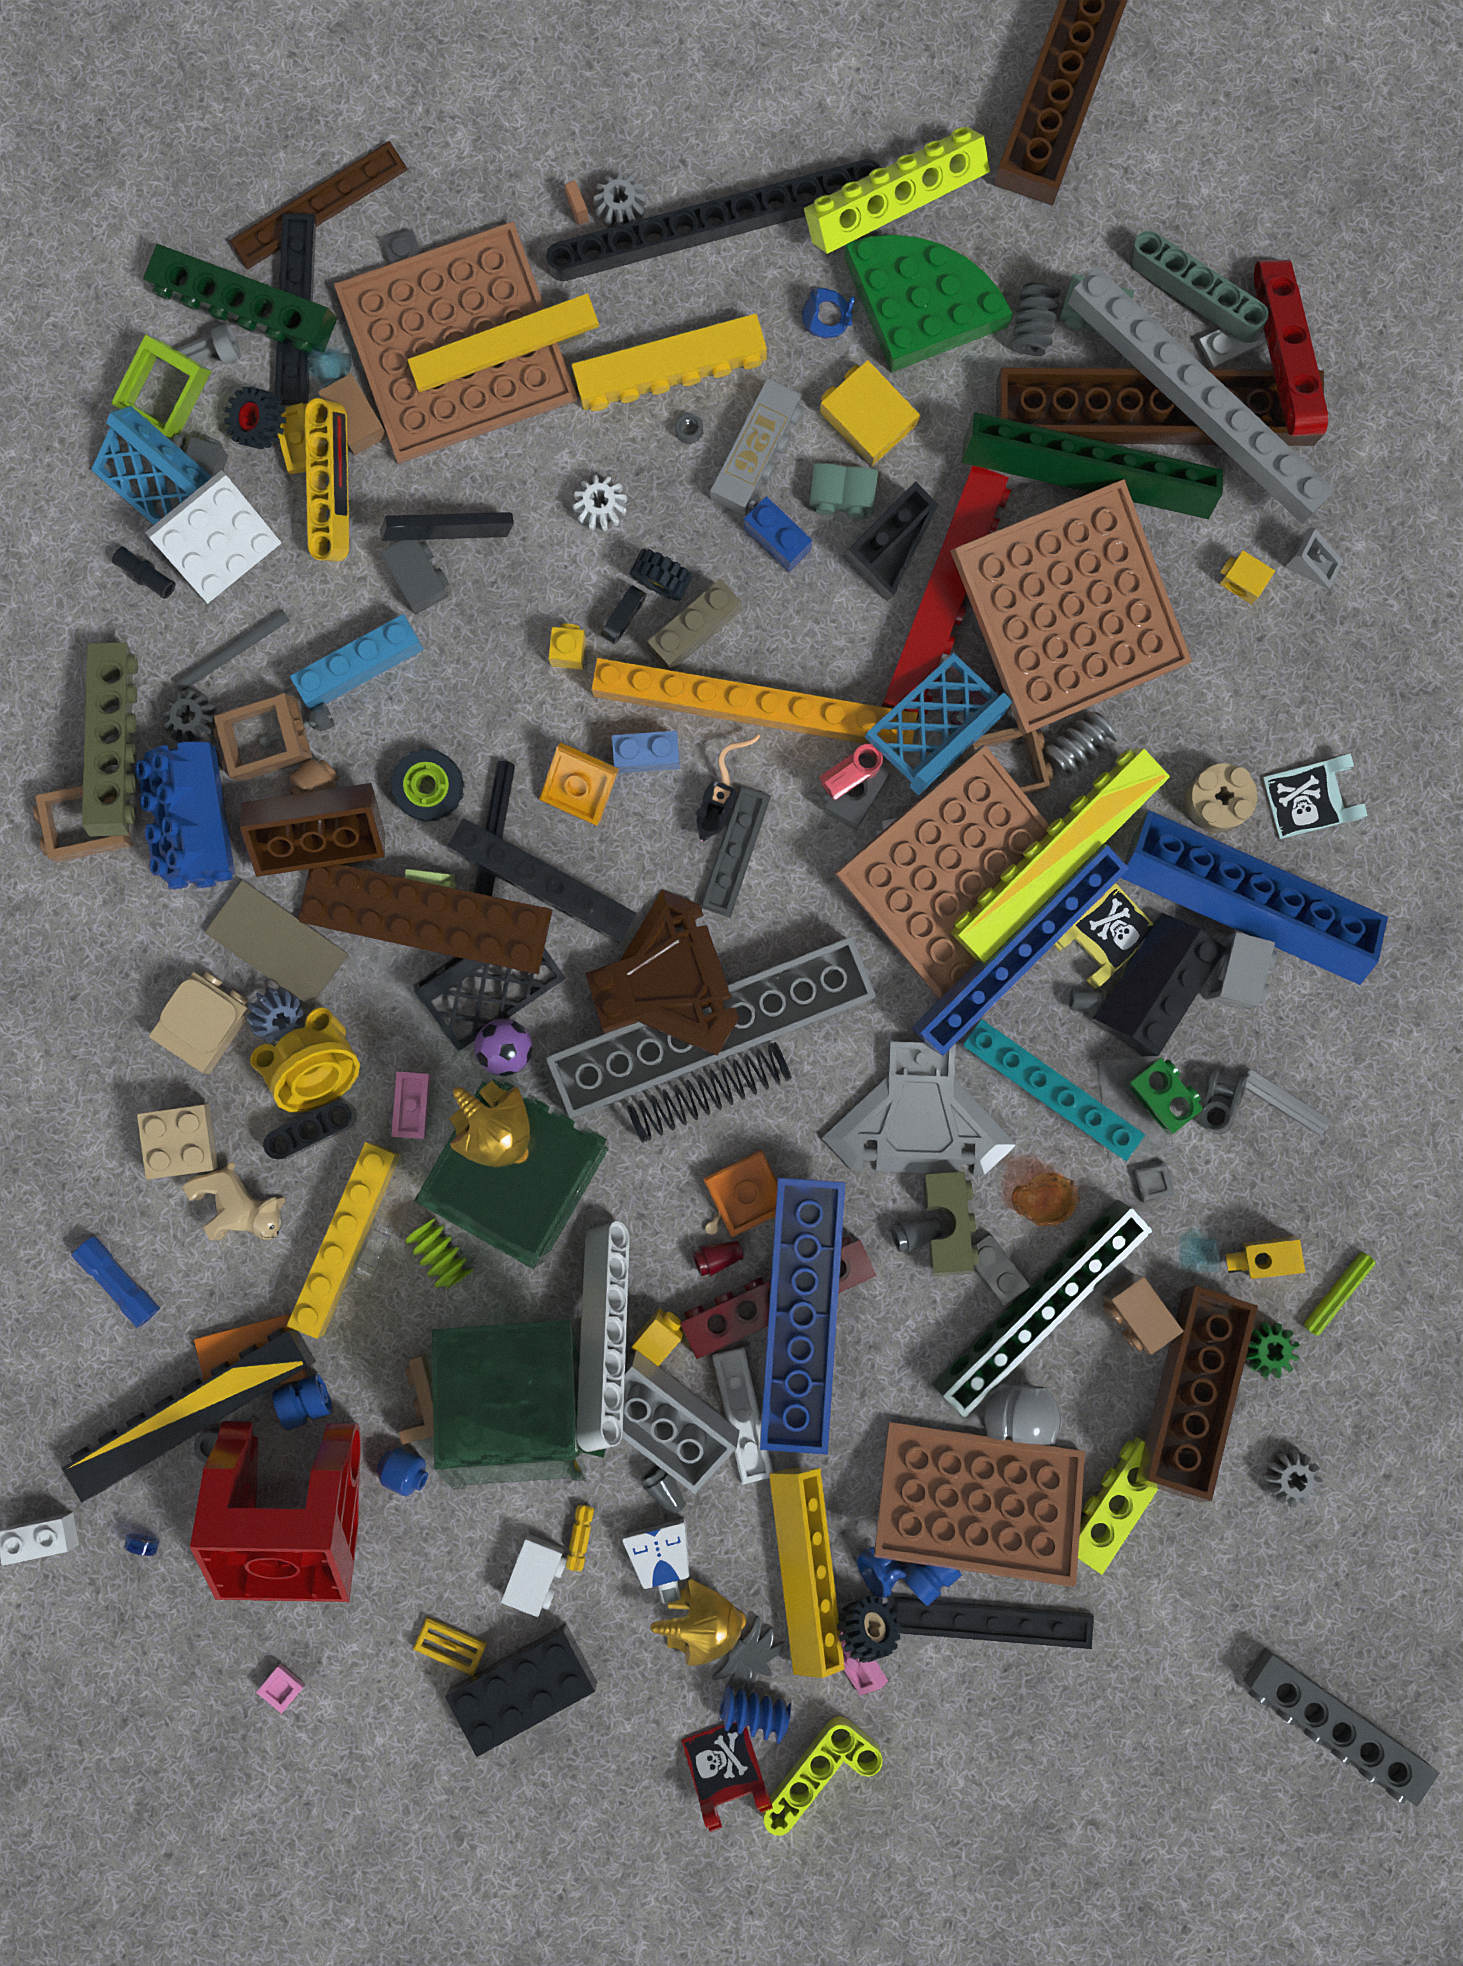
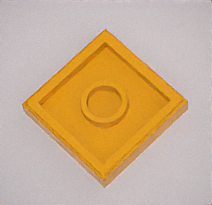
(578, 784)

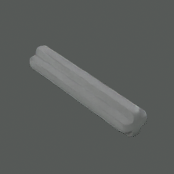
(1286, 1102)

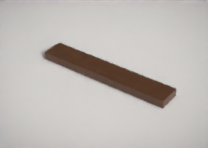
(322, 201)

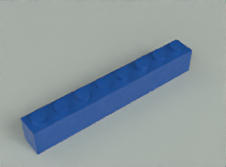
(991, 980)

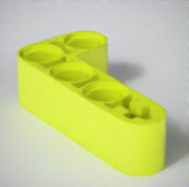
(817, 1778)

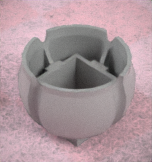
(1023, 1413)

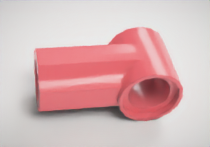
(849, 772)

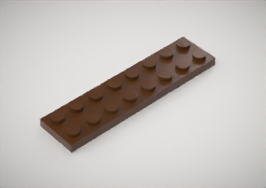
(426, 916)

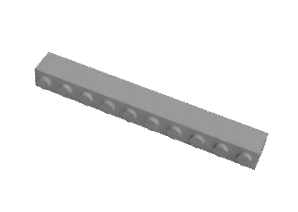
(1199, 395)

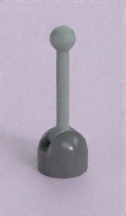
(316, 719)

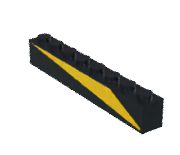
(188, 1414)

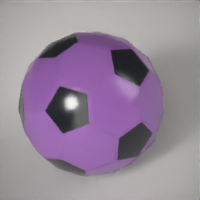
(503, 1047)

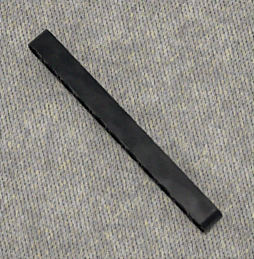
(696, 218)

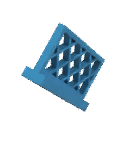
(159, 450)
(958, 742)

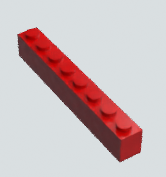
(945, 590)

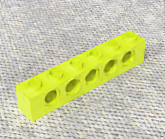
(914, 190)

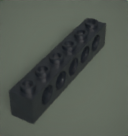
(541, 881)

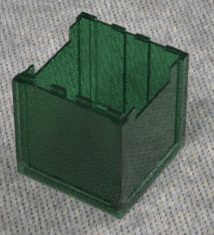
(521, 1204)
(506, 1403)

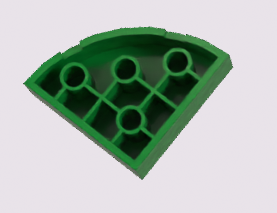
(923, 297)

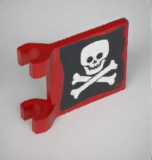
(724, 1770)

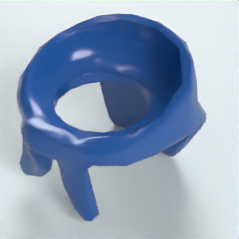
(811, 310)
(878, 1573)

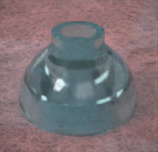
(330, 366)

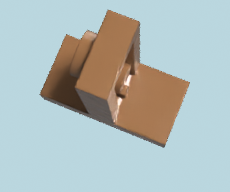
(420, 1376)

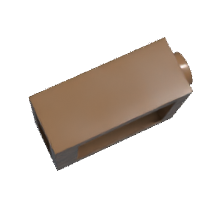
(292, 731)
(1034, 742)
(49, 840)

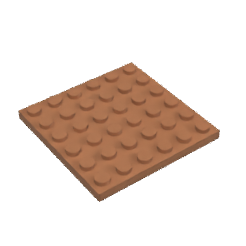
(439, 301)
(1071, 606)
(940, 861)

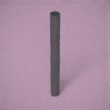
(232, 650)

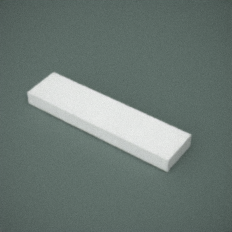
(743, 1413)

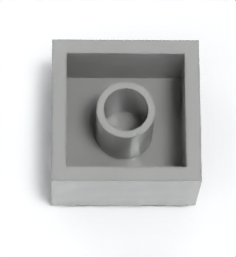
(1242, 972)

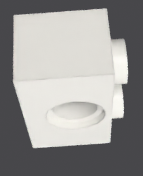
(38, 1539)

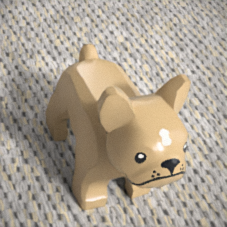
(235, 1205)

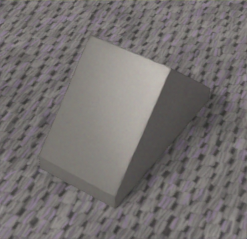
(1315, 559)

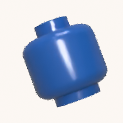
(402, 1471)

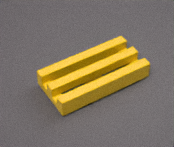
(456, 1634)

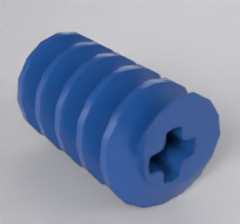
(754, 1713)

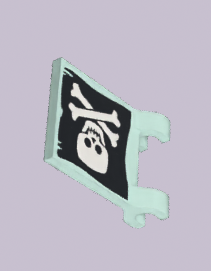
(1310, 798)

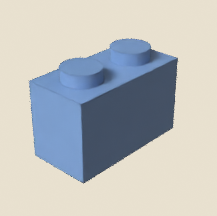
(646, 751)

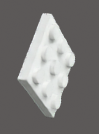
(213, 537)

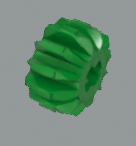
(1283, 1350)

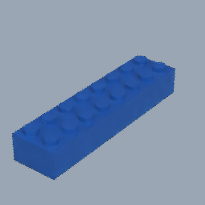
(1255, 897)
(802, 1315)

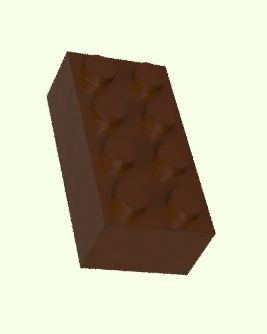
(312, 829)

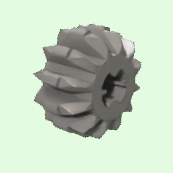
(619, 189)
(1306, 1480)

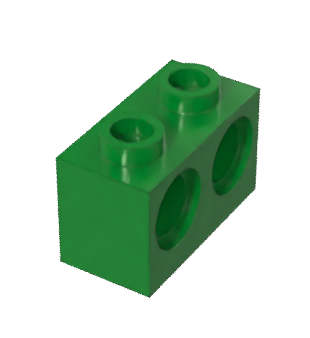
(1159, 1101)

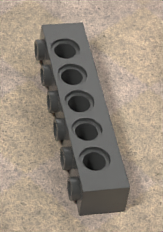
(1414, 1774)

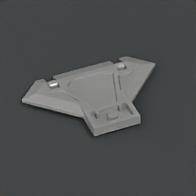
(919, 1119)

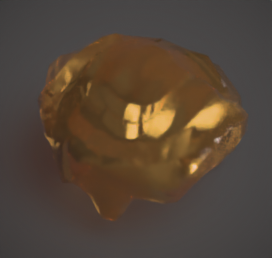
(1046, 1199)

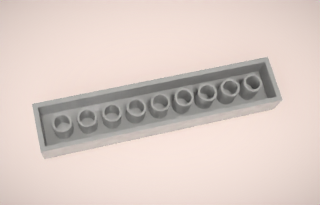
(766, 1006)

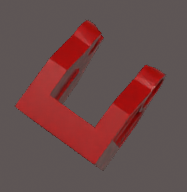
(278, 1551)

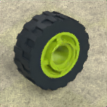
(407, 782)

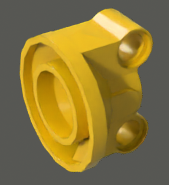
(308, 1064)

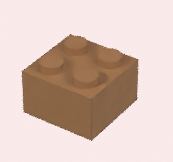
(1141, 1313)

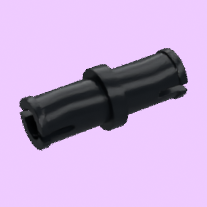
(143, 572)

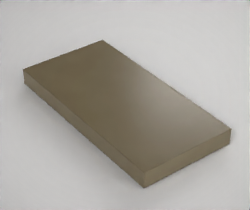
(276, 943)

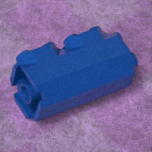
(190, 822)

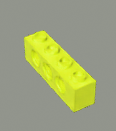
(1137, 1496)

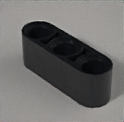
(295, 1130)

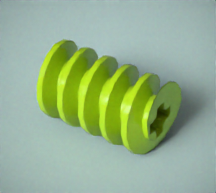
(438, 1255)

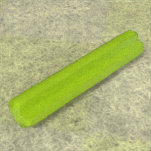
(1339, 1293)

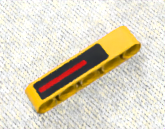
(318, 467)

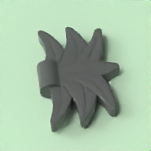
(750, 1658)

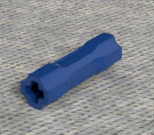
(100, 1264)

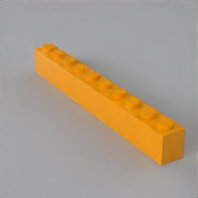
(743, 702)

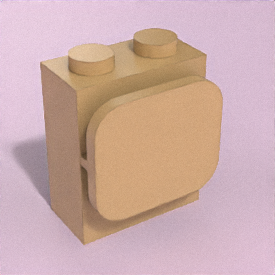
(201, 1021)

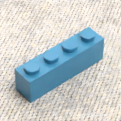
(357, 662)

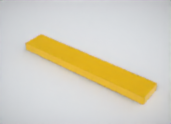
(503, 342)

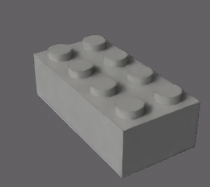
(673, 1425)

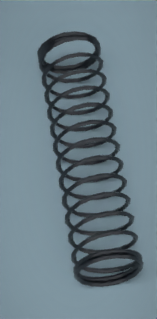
(779, 1057)

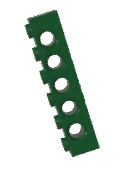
(169, 266)

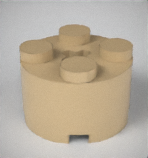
(1234, 785)

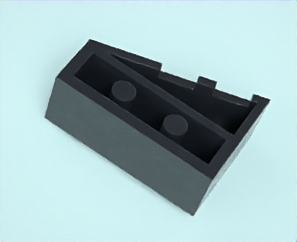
(890, 542)

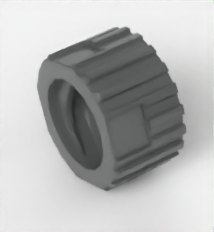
(689, 438)

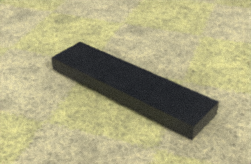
(446, 526)

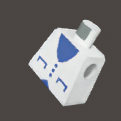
(660, 1557)

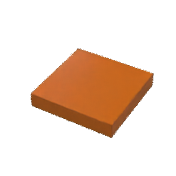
(744, 1192)

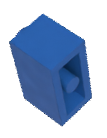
(777, 534)

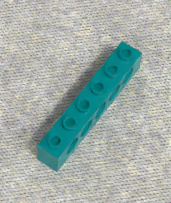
(1054, 1090)

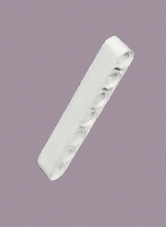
(603, 1337)

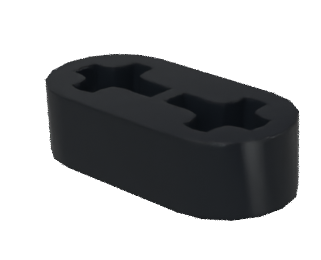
(623, 614)

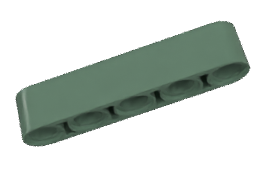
(1193, 272)

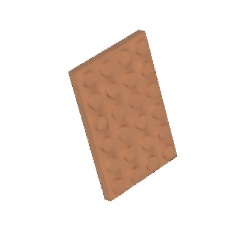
(980, 1504)

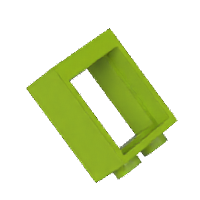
(138, 372)

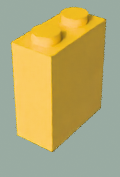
(868, 412)

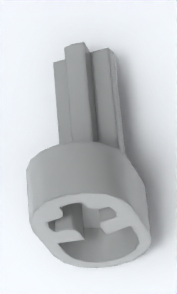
(220, 341)

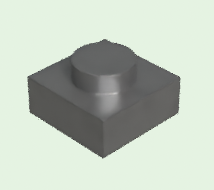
(401, 246)

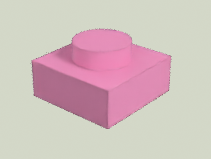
(280, 1688)

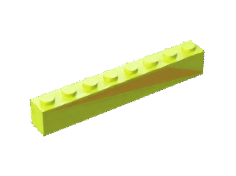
(1059, 853)

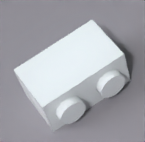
(533, 1575)

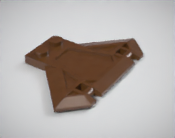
(667, 979)

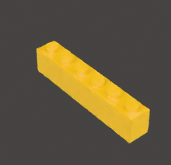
(670, 362)
(343, 1240)
(806, 1571)

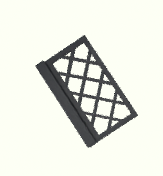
(458, 969)

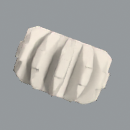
(593, 492)

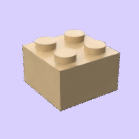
(177, 1141)

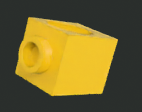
(1245, 576)

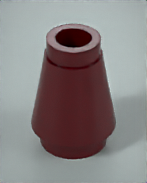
(716, 1257)

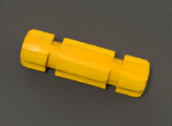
(579, 1537)

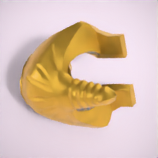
(493, 1134)
(707, 1629)

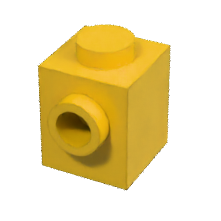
(567, 647)
(658, 1336)

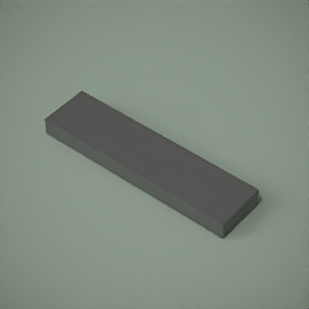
(735, 851)

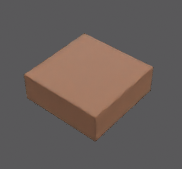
(576, 203)

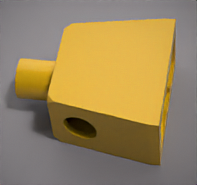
(1283, 1253)

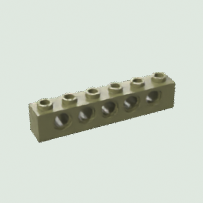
(104, 662)

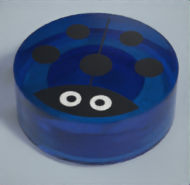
(141, 1544)

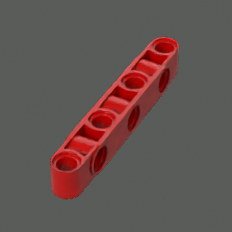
(1291, 349)

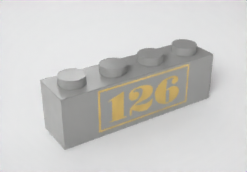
(756, 447)

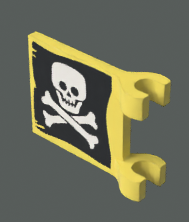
(1108, 933)

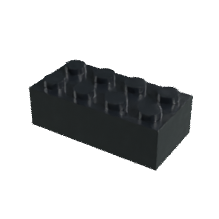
(521, 1690)

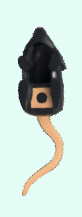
(718, 798)

